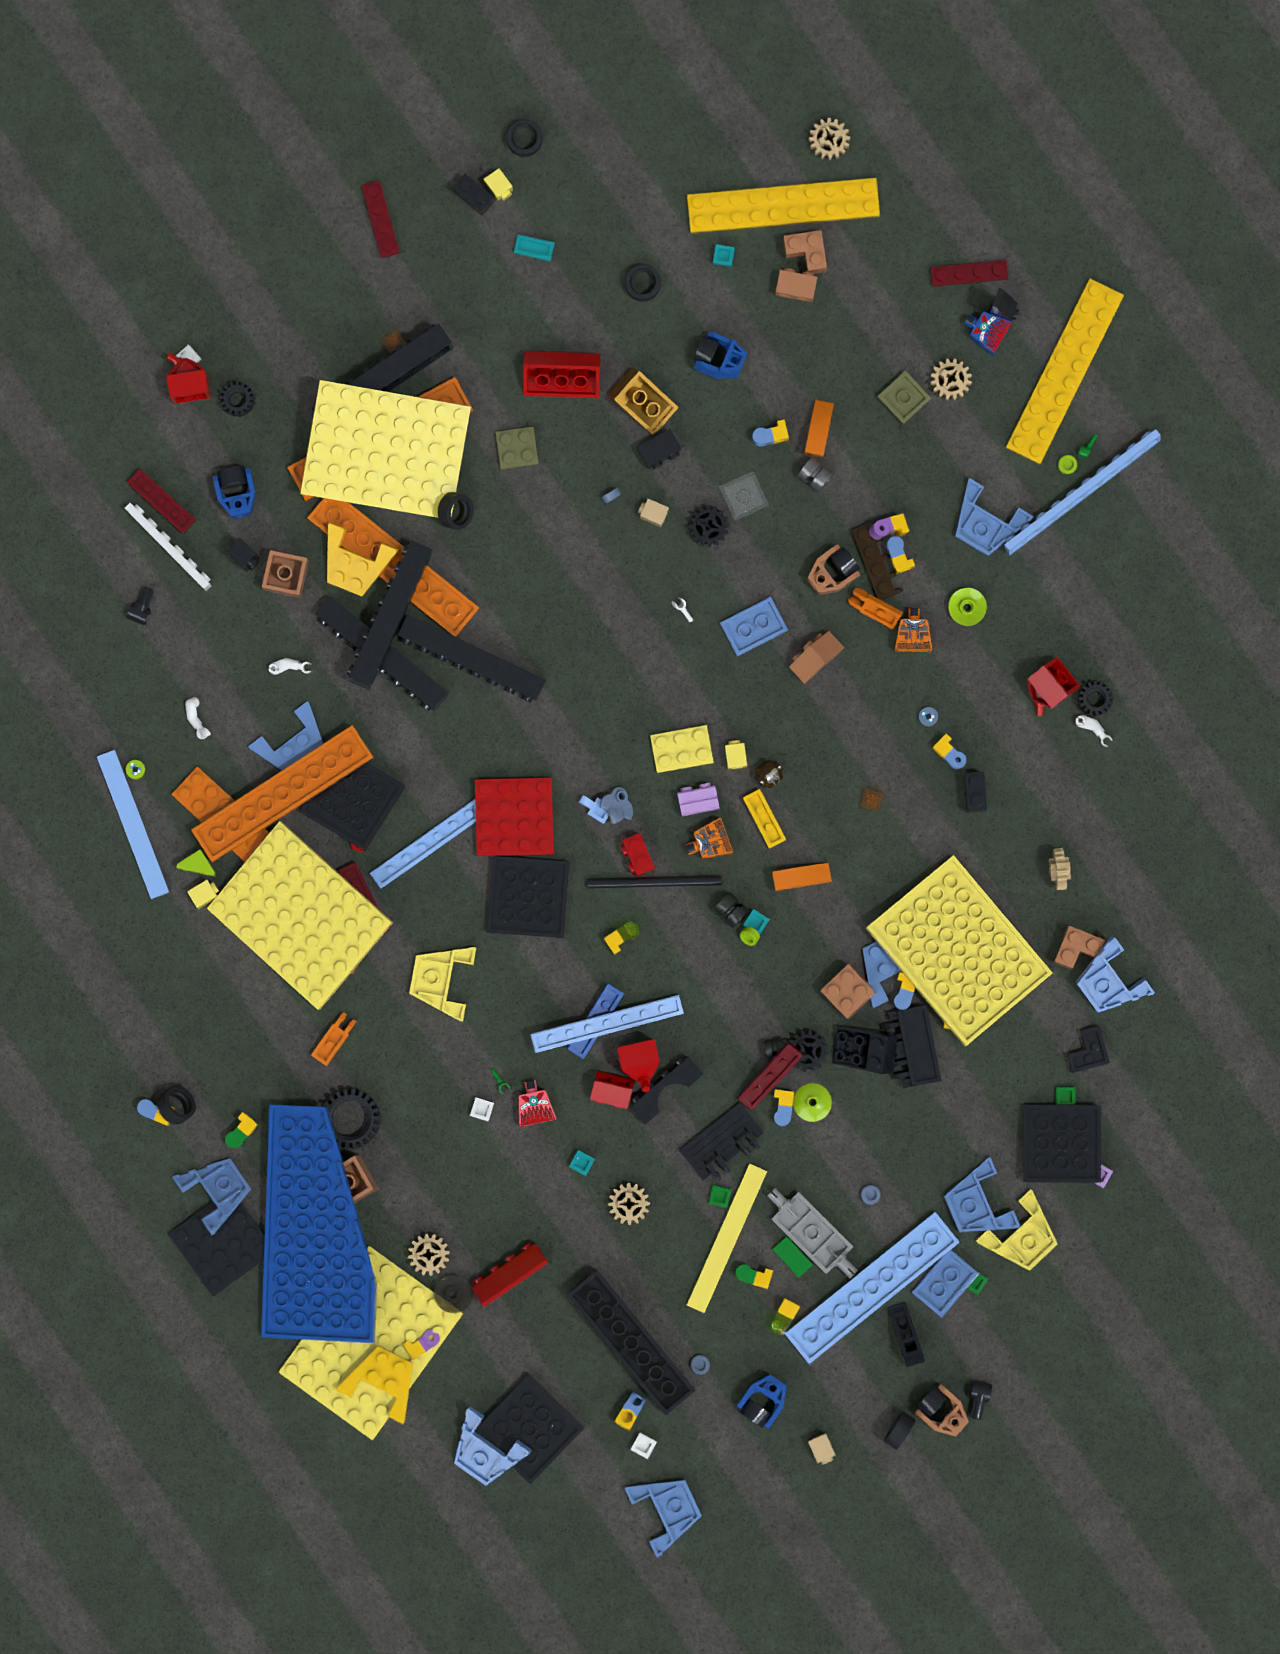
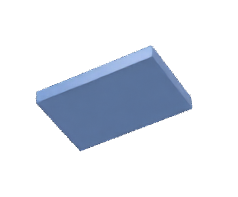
(754, 626)
(945, 1283)

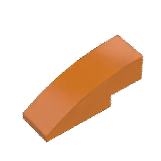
(819, 429)
(801, 876)

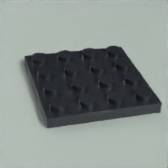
(355, 804)
(528, 897)
(1061, 1143)
(224, 1255)
(534, 1420)

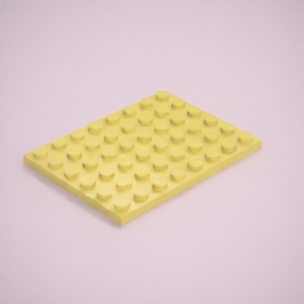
(384, 448)
(299, 915)
(959, 950)
(402, 1314)

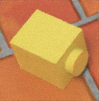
(498, 185)
(735, 755)
(203, 893)

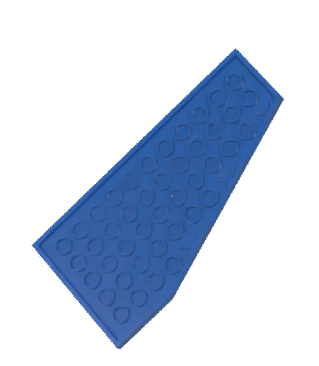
(314, 1248)

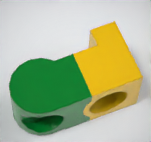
(242, 1132)
(754, 1277)

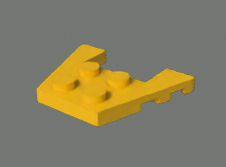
(350, 569)
(386, 1373)

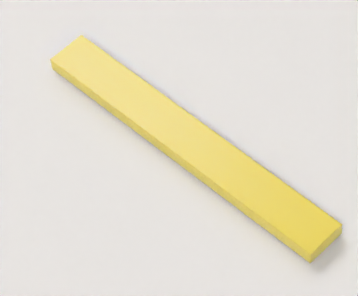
(727, 1238)

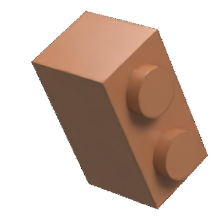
(796, 285)

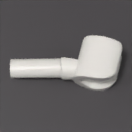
(682, 607)

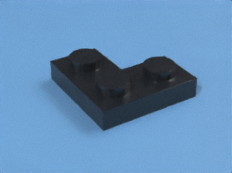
(1094, 1053)

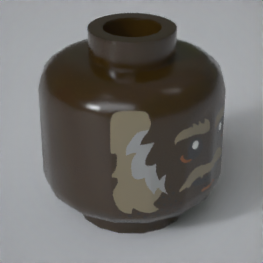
(769, 774)

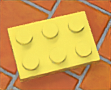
(681, 749)

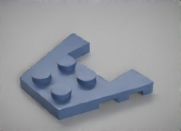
(983, 529)
(296, 747)
(878, 968)
(1103, 985)
(222, 1184)
(971, 1207)
(481, 1457)
(674, 1506)

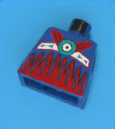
(988, 330)

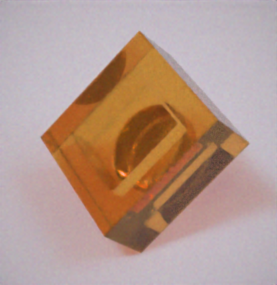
(392, 341)
(872, 800)

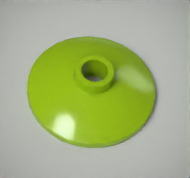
(974, 599)
(804, 1109)

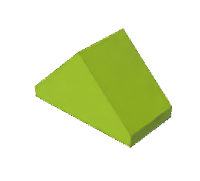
(197, 863)

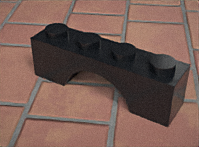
(647, 1105)

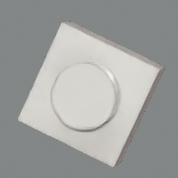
(189, 353)
(482, 1109)
(643, 1445)

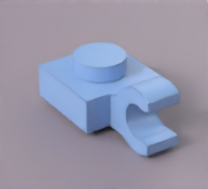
(595, 811)

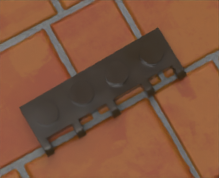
(874, 562)

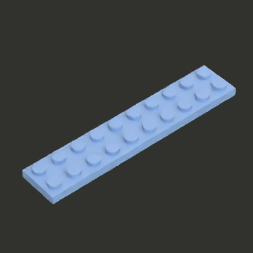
(872, 1287)

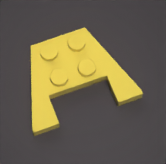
(433, 976)
(1027, 1244)

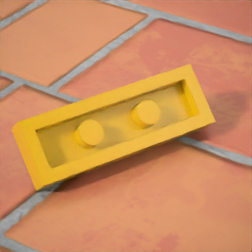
(764, 818)

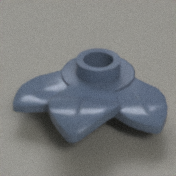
(617, 808)

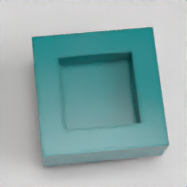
(723, 255)
(756, 921)
(582, 1163)

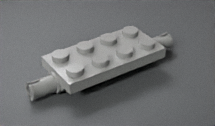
(812, 1233)

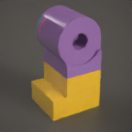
(889, 525)
(421, 1345)

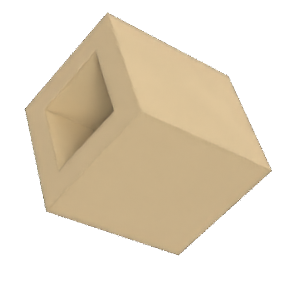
(653, 512)
(821, 1449)

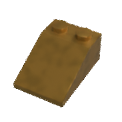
(643, 401)

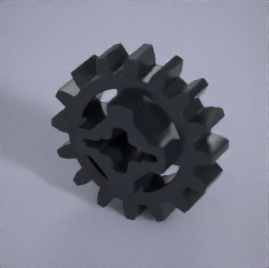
(717, 528)
(818, 1042)

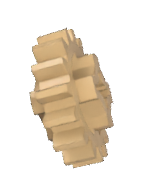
(825, 128)
(944, 374)
(1059, 869)
(629, 1213)
(429, 1263)

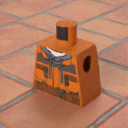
(913, 633)
(710, 841)

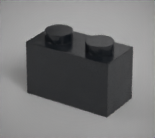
(473, 194)
(659, 449)
(243, 555)
(975, 792)

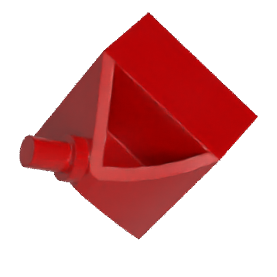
(187, 380)
(1051, 685)
(639, 1061)

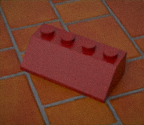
(561, 374)
(510, 1274)

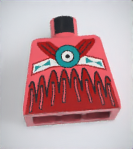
(534, 1106)

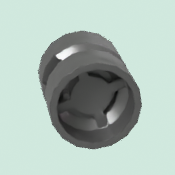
(815, 474)

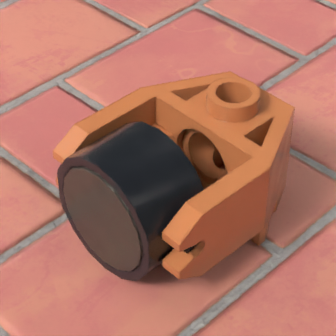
(844, 563)
(932, 1401)

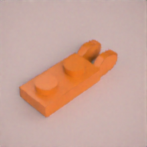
(875, 608)
(332, 1041)

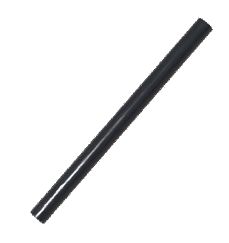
(654, 882)

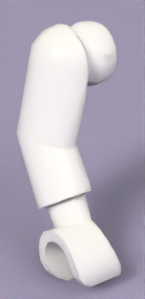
(285, 664)
(191, 713)
(1092, 724)

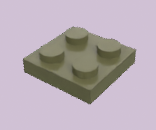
(904, 397)
(517, 448)

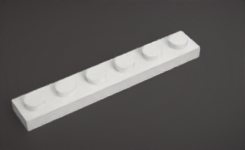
(163, 539)

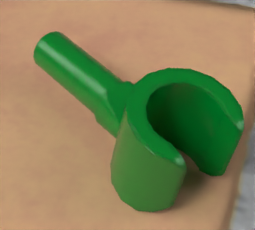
(1085, 451)
(500, 1082)

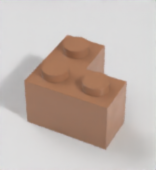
(808, 245)
(815, 656)
(1075, 942)

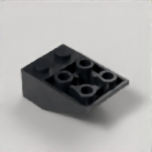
(865, 1049)

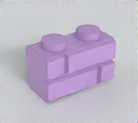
(698, 800)

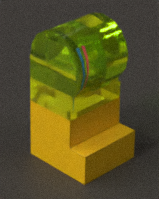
(621, 935)
(784, 1317)

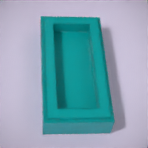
(534, 248)

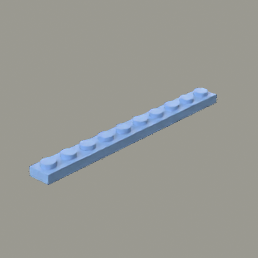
(1088, 486)

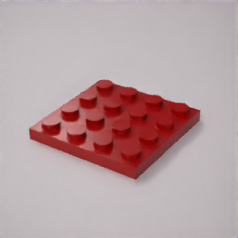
(514, 817)

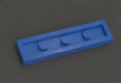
(604, 1004)

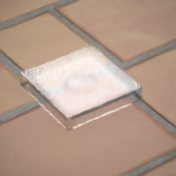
(743, 496)

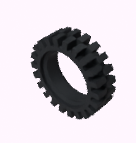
(373, 1117)

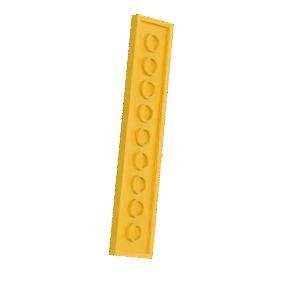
(783, 205)
(1064, 371)

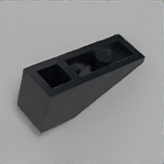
(1004, 306)
(906, 1334)

